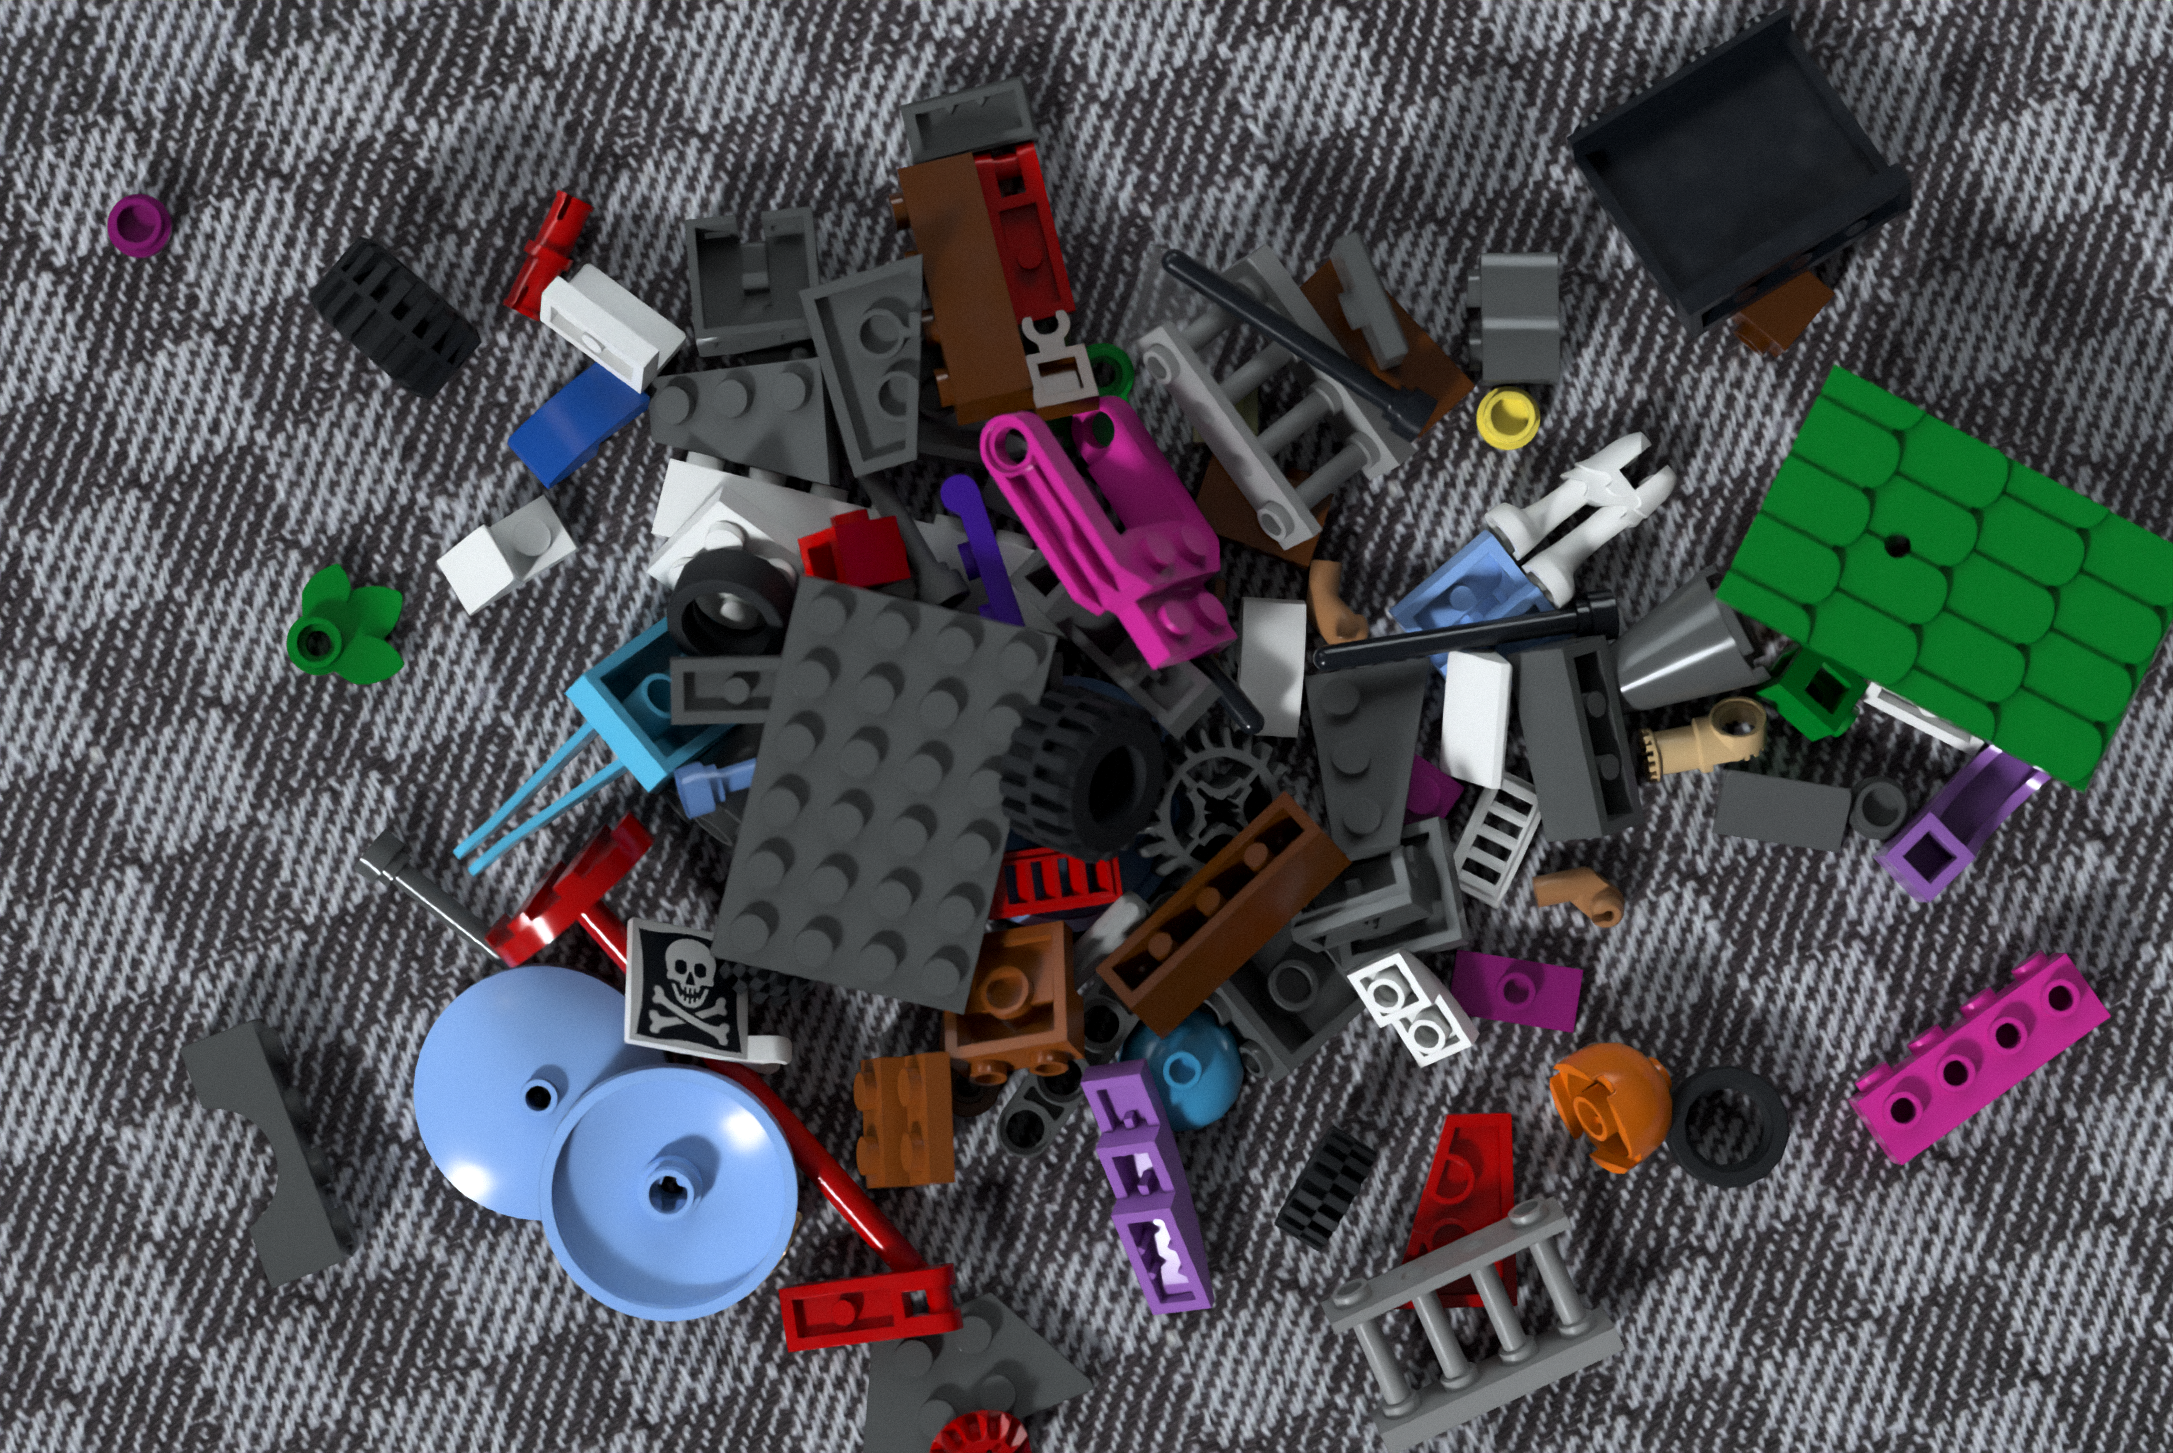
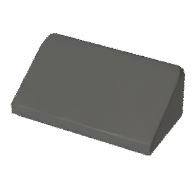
(1781, 810)

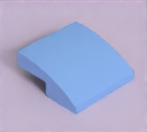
(1469, 588)

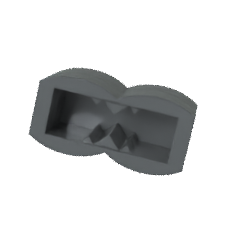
(1516, 319)

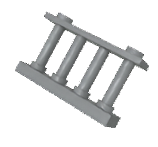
(1248, 458)
(1522, 1360)

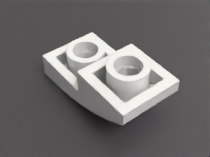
(1272, 661)
(1416, 1002)

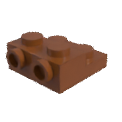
(1019, 1007)
(905, 1120)

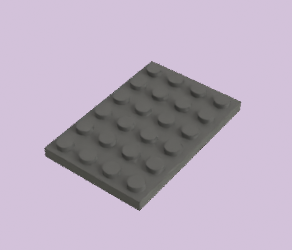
(880, 794)

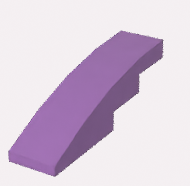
(1150, 1186)

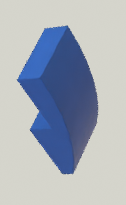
(574, 423)

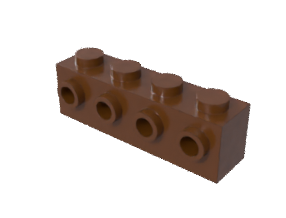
(964, 290)
(1223, 915)

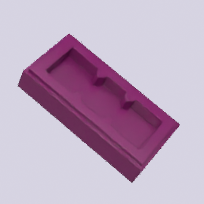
(1516, 990)

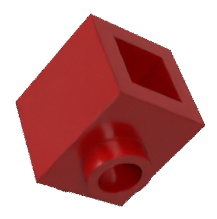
(857, 551)

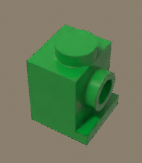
(1831, 687)

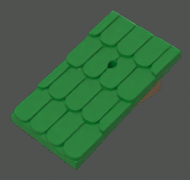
(2016, 597)

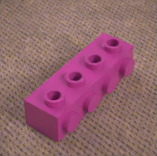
(1977, 1056)

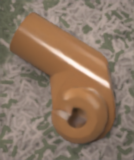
(1326, 610)
(1585, 890)

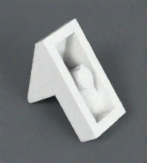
(506, 554)

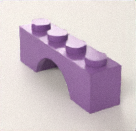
(1957, 822)

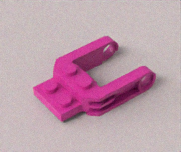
(1148, 573)

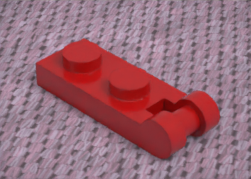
(1025, 235)
(868, 1308)

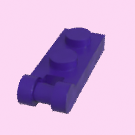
(981, 553)

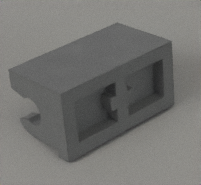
(1365, 901)

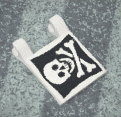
(685, 1004)

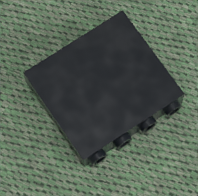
(1736, 173)

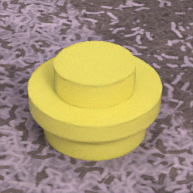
(1508, 418)

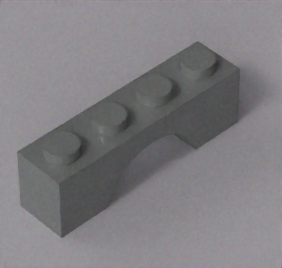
(244, 1075)

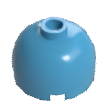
(1192, 1068)

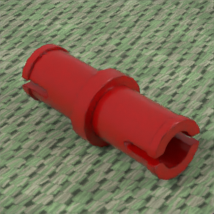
(548, 253)

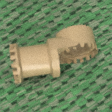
(1704, 741)

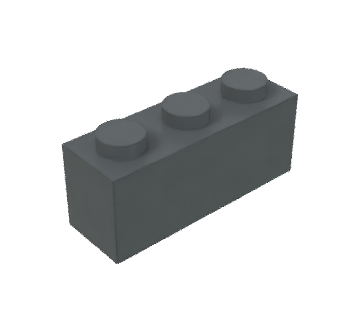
(1575, 739)

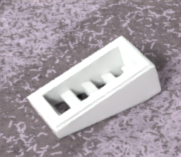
(1473, 885)

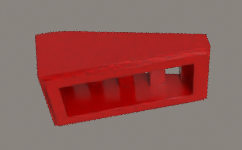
(1105, 879)

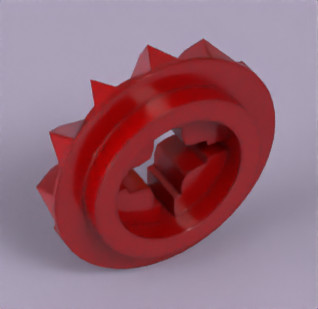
(982, 1432)

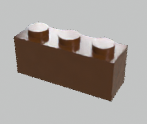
(1422, 366)

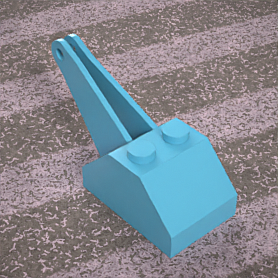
(631, 710)

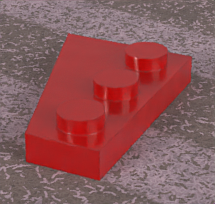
(1463, 1192)

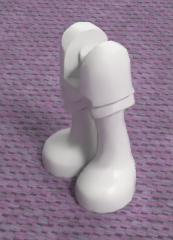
(1592, 483)

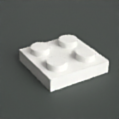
(731, 524)

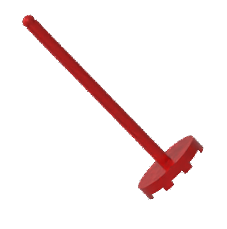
(549, 911)

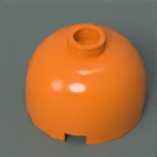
(1616, 1100)

